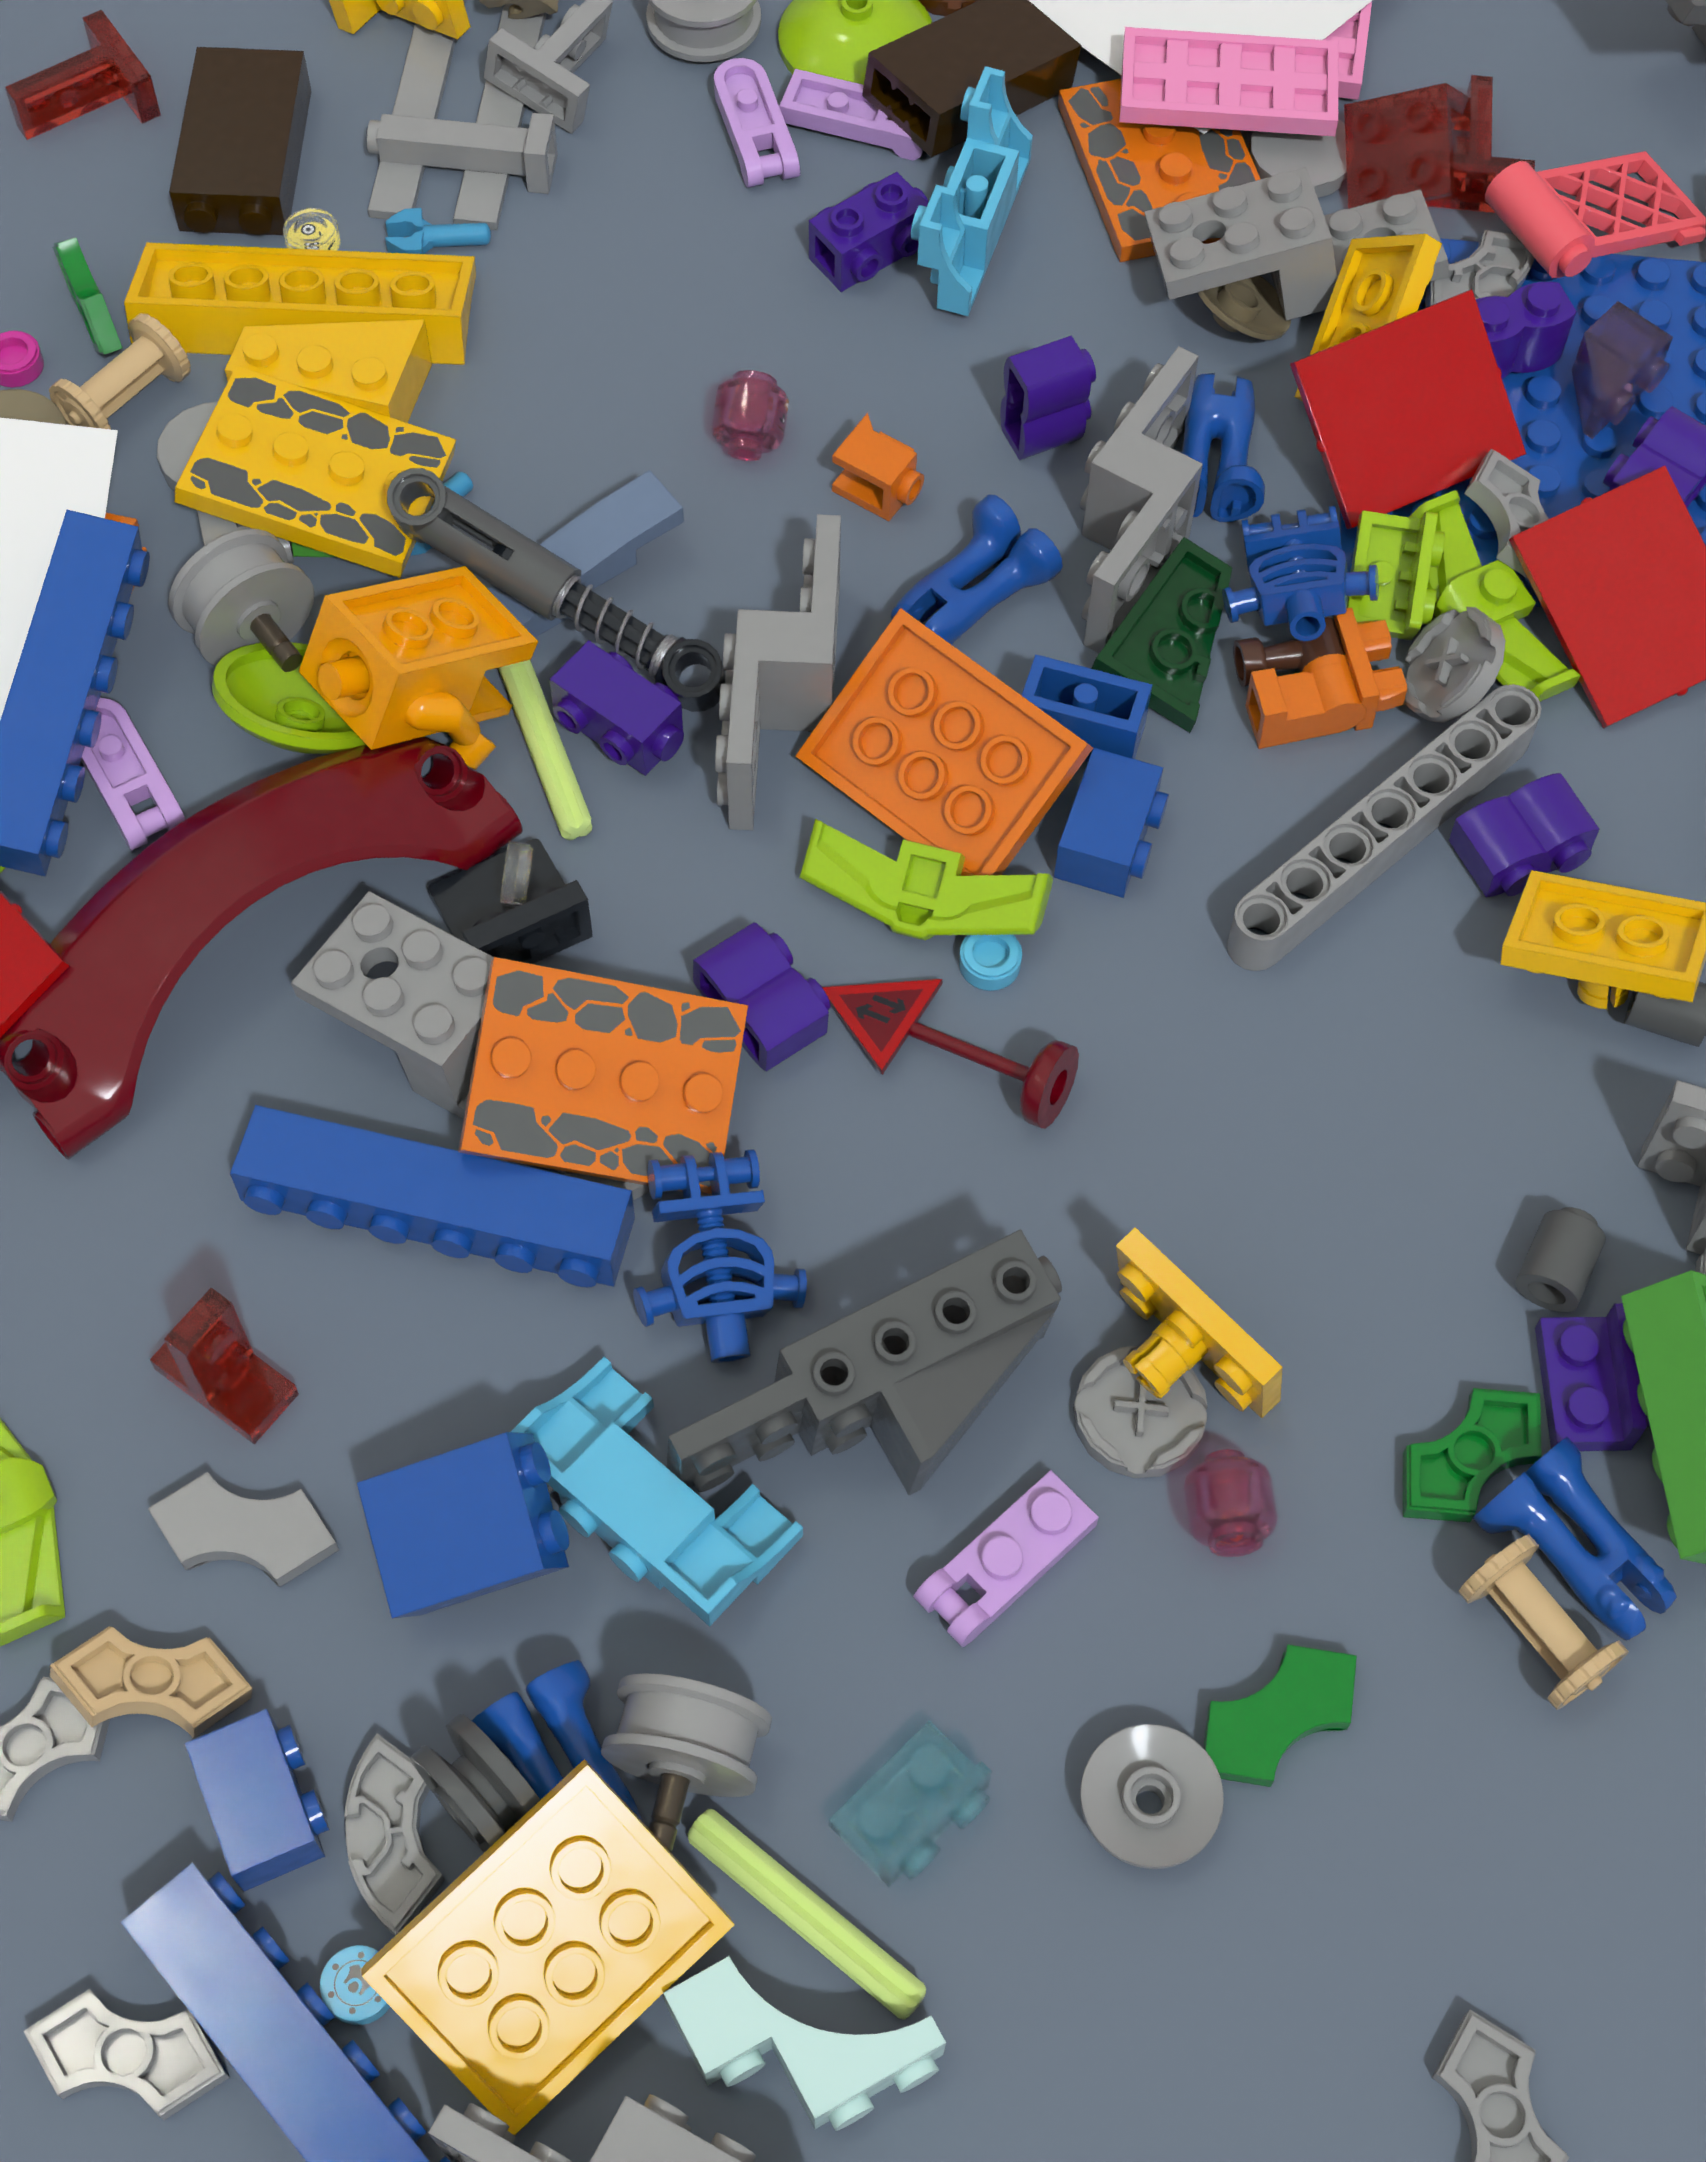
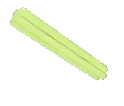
(546, 750)
(807, 1914)

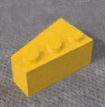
(355, 362)

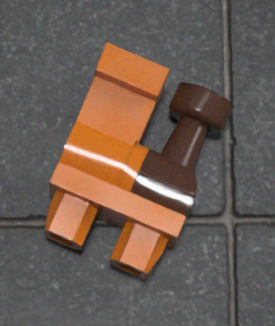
(1333, 684)

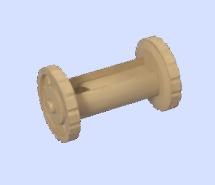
(151, 354)
(1542, 1621)

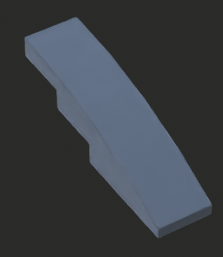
(605, 539)

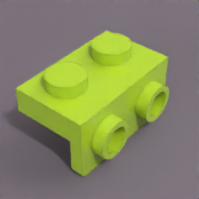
(1403, 553)

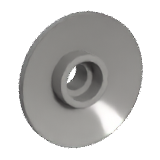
(1158, 1762)

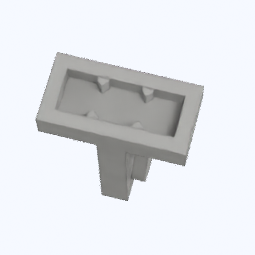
(544, 74)

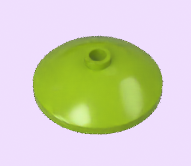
(839, 34)
(278, 704)

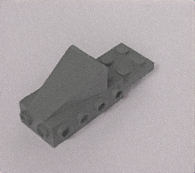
(904, 1365)

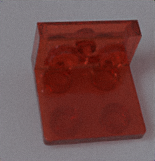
(1403, 143)

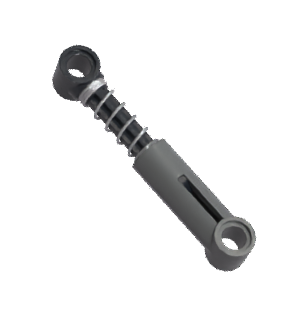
(547, 584)

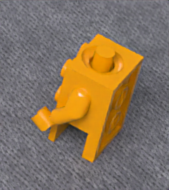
(414, 659)

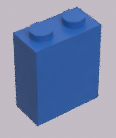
(464, 1524)

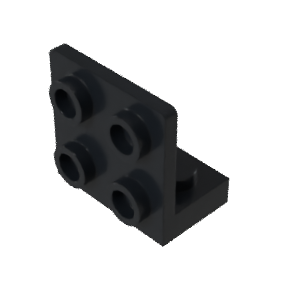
(548, 922)

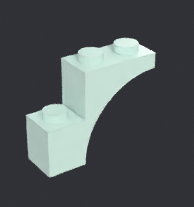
(830, 2072)

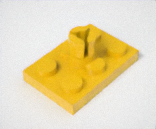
(1376, 285)
(1608, 939)
(1190, 1331)

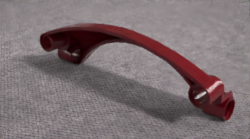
(198, 877)

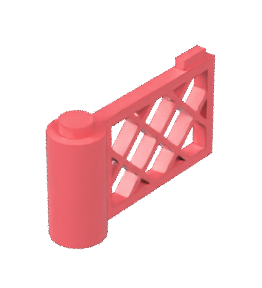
(1557, 227)

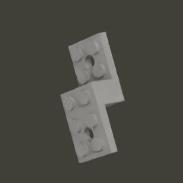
(1279, 231)
(1139, 496)
(778, 672)
(421, 1011)
(635, 2135)

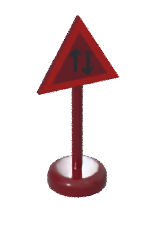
(888, 1013)

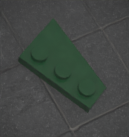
(1172, 633)

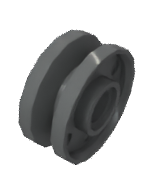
(478, 1788)

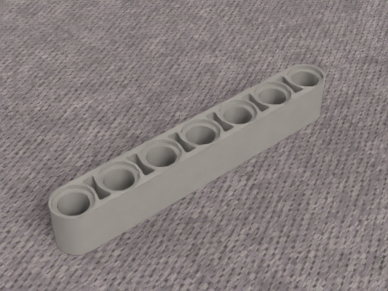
(1374, 848)

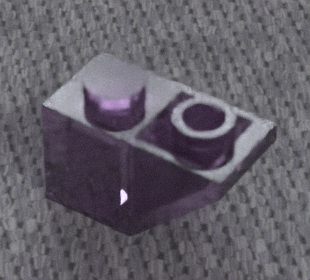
(1616, 363)

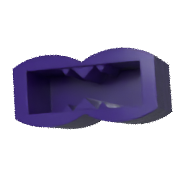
(1528, 326)
(1046, 397)
(1669, 442)
(1529, 830)
(782, 1006)

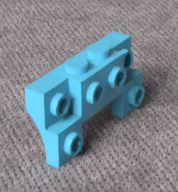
(972, 206)
(642, 1507)

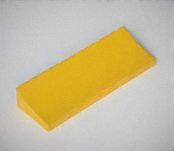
(217, 290)

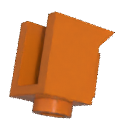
(876, 471)

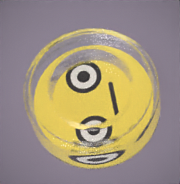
(312, 230)
(516, 873)

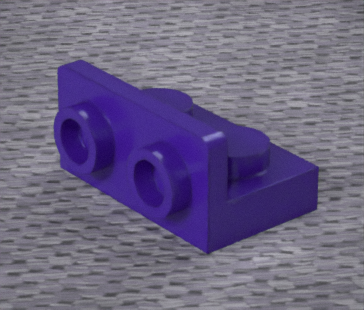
(1590, 1382)

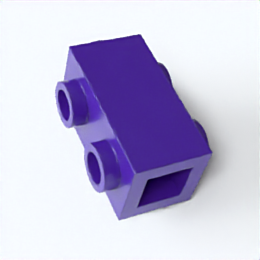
(865, 231)
(617, 708)

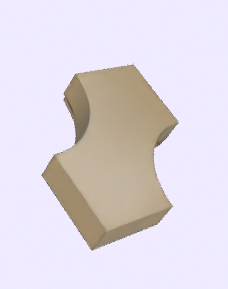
(119, 1678)

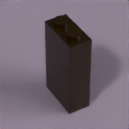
(927, 72)
(240, 141)

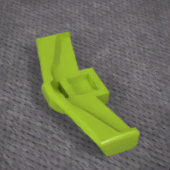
(1499, 594)
(924, 888)
(28, 1544)

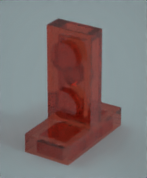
(84, 83)
(1472, 153)
(217, 1367)

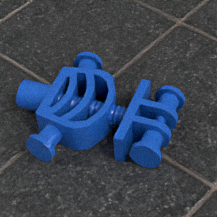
(1298, 574)
(729, 1300)

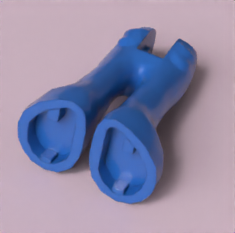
(1238, 487)
(996, 535)
(1589, 1576)
(559, 1700)

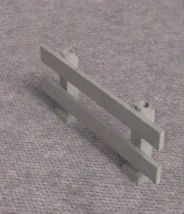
(483, 149)

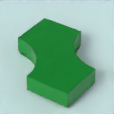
(87, 296)
(1446, 1475)
(1304, 1697)

